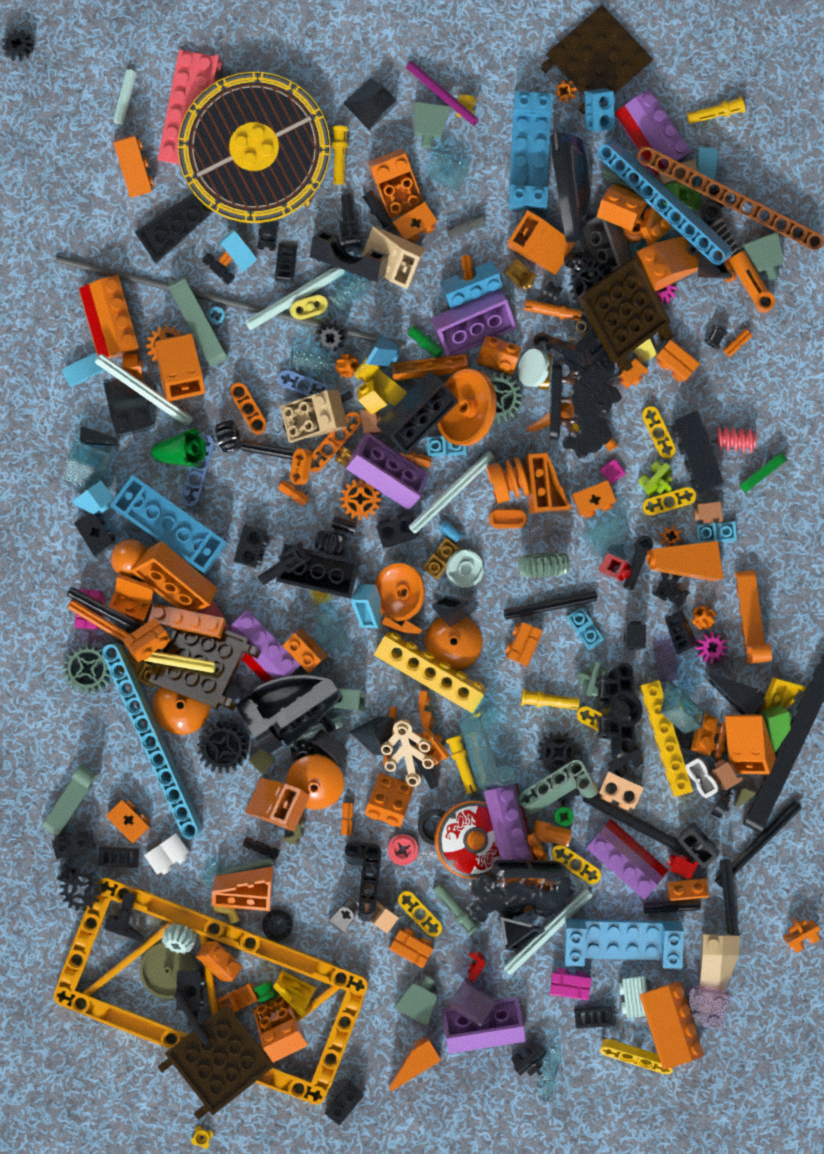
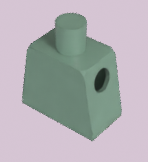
(430, 122)
(765, 255)
(351, 700)
(418, 1001)

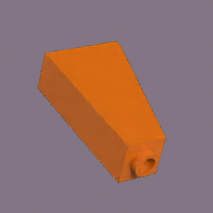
(690, 560)

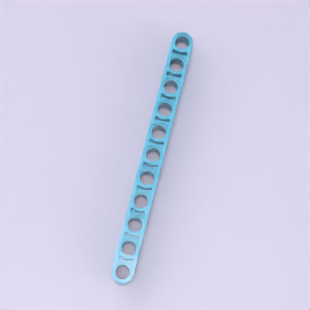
(152, 750)

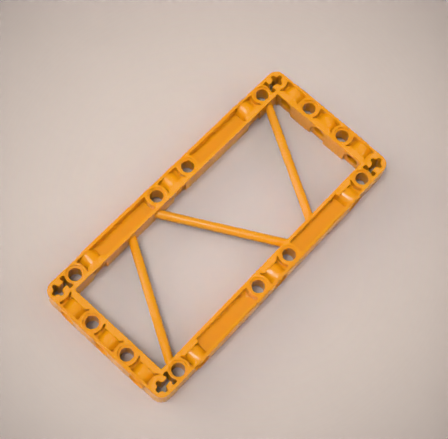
(230, 935)

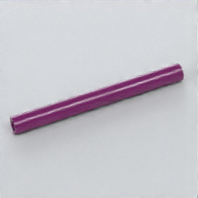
(442, 93)

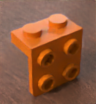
(132, 598)
(389, 800)

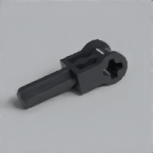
(349, 227)
(637, 561)
(288, 562)

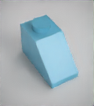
(95, 499)
(366, 604)

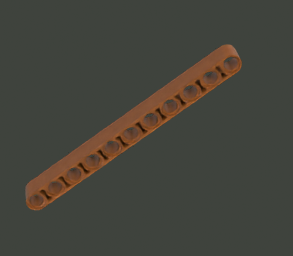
(740, 199)

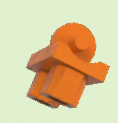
(436, 750)
(800, 932)

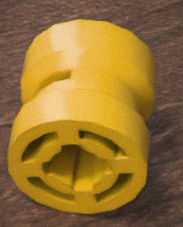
(468, 101)

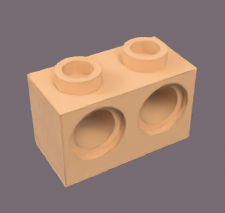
(622, 786)

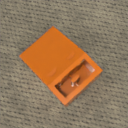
(395, 183)
(540, 243)
(179, 367)
(749, 744)
(277, 803)
(279, 1028)

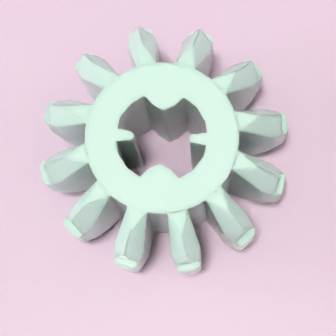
(178, 938)

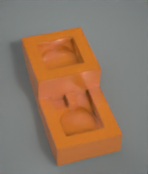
(407, 627)
(239, 998)

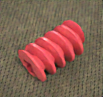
(736, 439)

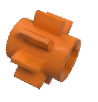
(572, 91)
(346, 365)
(667, 532)
(703, 617)

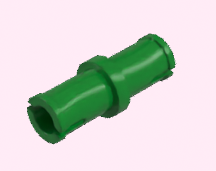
(425, 341)

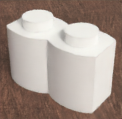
(705, 781)
(167, 854)

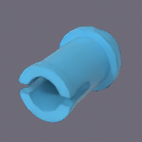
(450, 531)

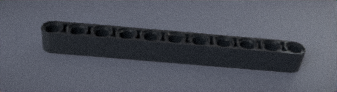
(788, 752)

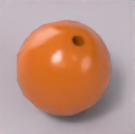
(126, 555)

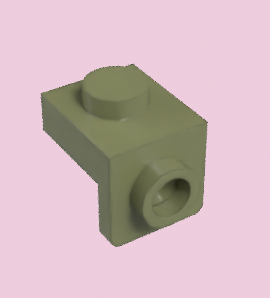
(297, 833)

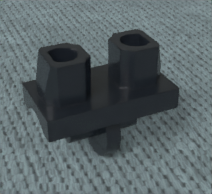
(617, 765)
(523, 1065)

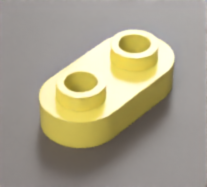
(307, 306)

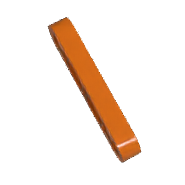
(336, 444)

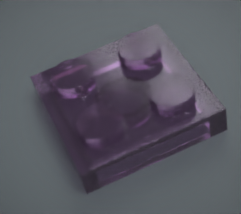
(708, 1007)

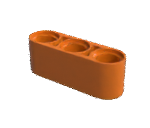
(245, 400)

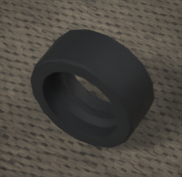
(329, 746)
(433, 812)

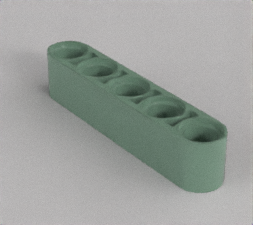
(197, 321)

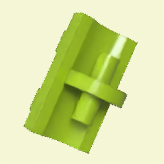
(659, 481)

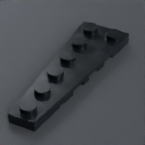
(172, 227)

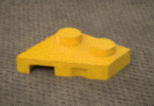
(781, 693)
(294, 991)

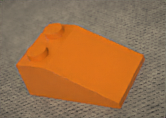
(621, 206)
(667, 262)
(420, 1058)

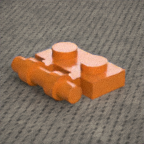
(704, 738)

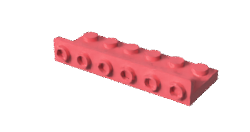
(192, 76)

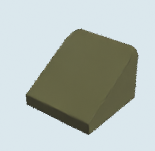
(261, 760)
(743, 796)

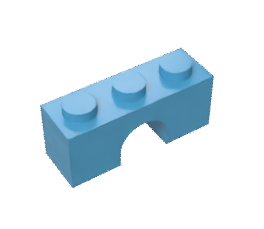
(459, 292)

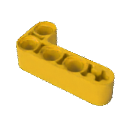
(393, 391)

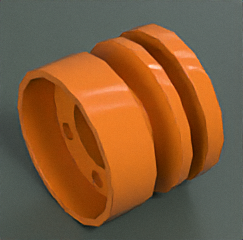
(508, 479)

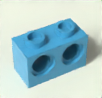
(595, 110)

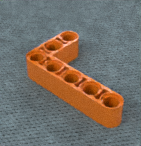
(751, 622)

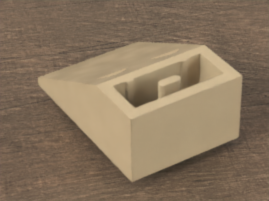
(403, 255)
(314, 415)

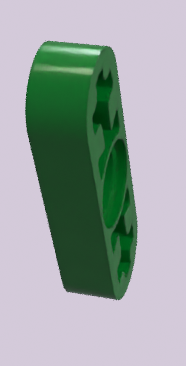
(763, 472)

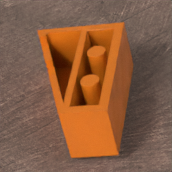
(133, 165)
(544, 489)
(244, 889)

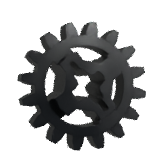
(565, 759)
(86, 897)

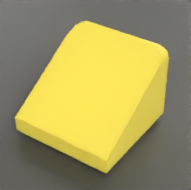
(645, 351)

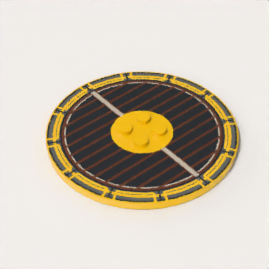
(254, 147)

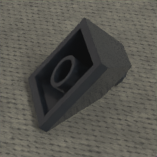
(371, 103)

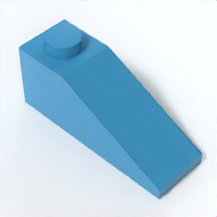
(383, 352)

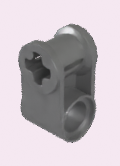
(345, 914)

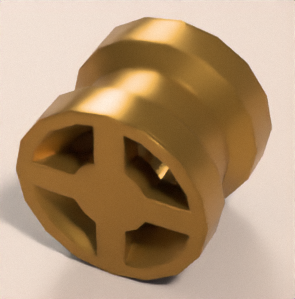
(344, 456)

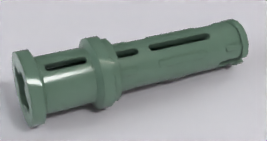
(458, 911)

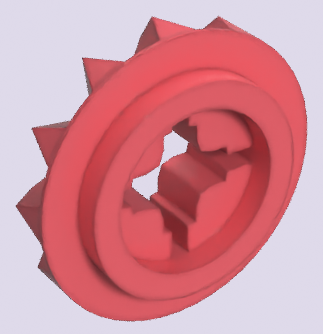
(393, 847)

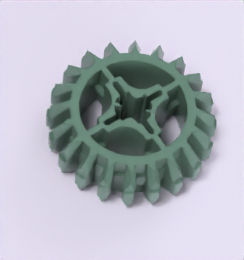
(503, 413)
(543, 564)
(95, 663)

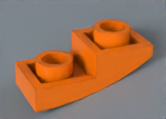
(425, 716)

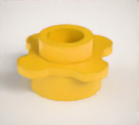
(202, 1142)

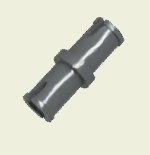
(465, 226)

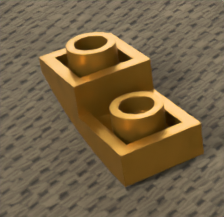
(437, 562)
(142, 670)

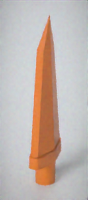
(567, 411)

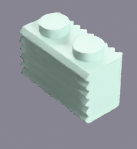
(631, 988)

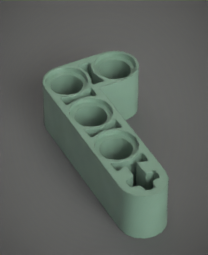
(534, 799)
(70, 800)

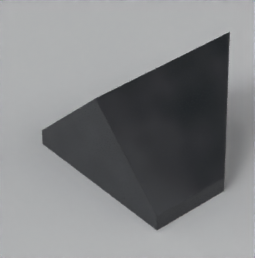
(707, 269)
(453, 609)
(374, 734)
(518, 933)

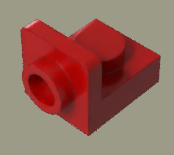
(475, 969)

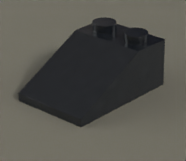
(127, 409)
(740, 696)

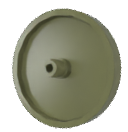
(160, 969)

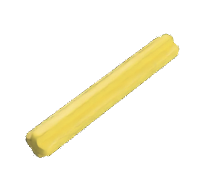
(182, 661)

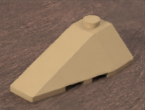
(717, 960)

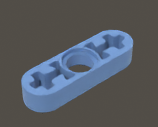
(301, 378)

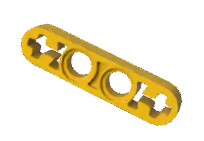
(633, 1055)

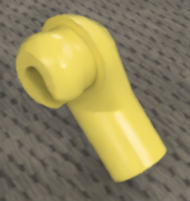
(231, 912)

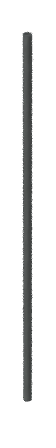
(211, 297)

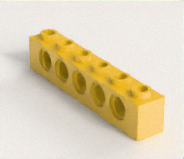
(420, 673)
(666, 740)

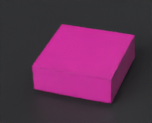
(612, 471)

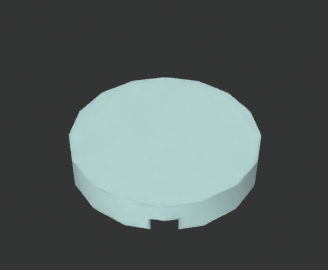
(533, 368)
(464, 568)

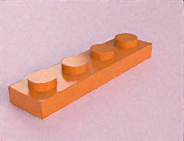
(421, 367)
(188, 620)

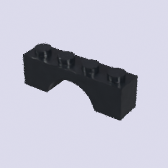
(328, 250)

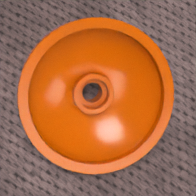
(391, 587)
(459, 655)
(177, 720)
(318, 771)

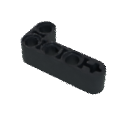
(367, 882)

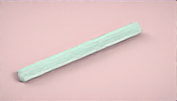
(298, 294)
(143, 389)
(451, 492)
(511, 966)

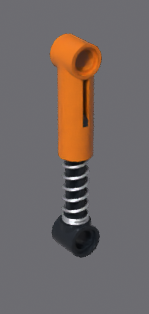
(739, 260)

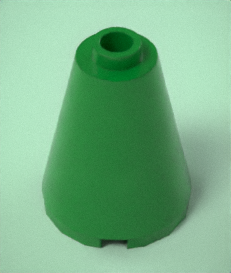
(181, 449)

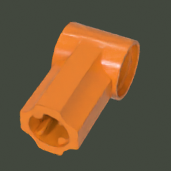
(547, 833)

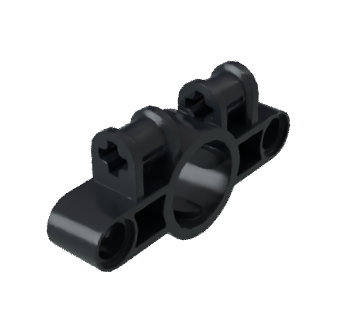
(609, 725)

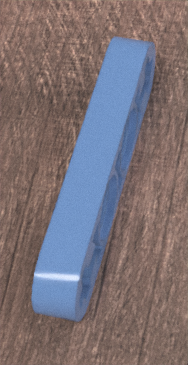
(201, 472)

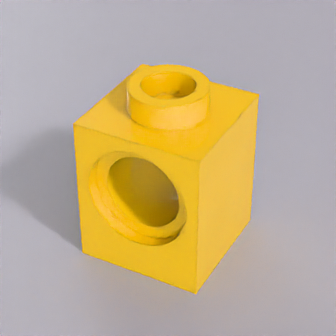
(371, 396)

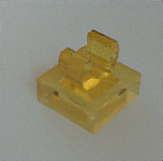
(319, 597)

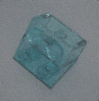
(86, 465)
(681, 709)

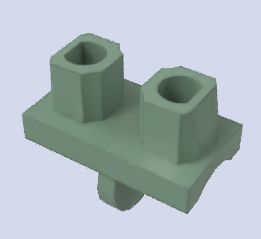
(588, 678)

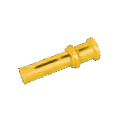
(725, 108)
(339, 145)
(541, 699)
(459, 755)

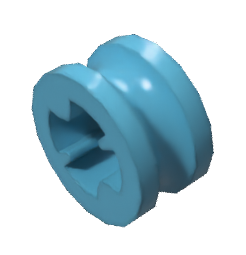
(213, 320)

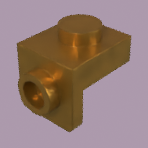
(520, 274)

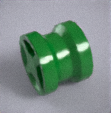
(563, 816)
(265, 991)

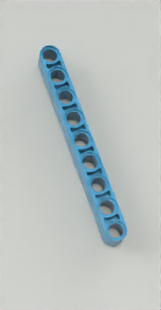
(656, 201)

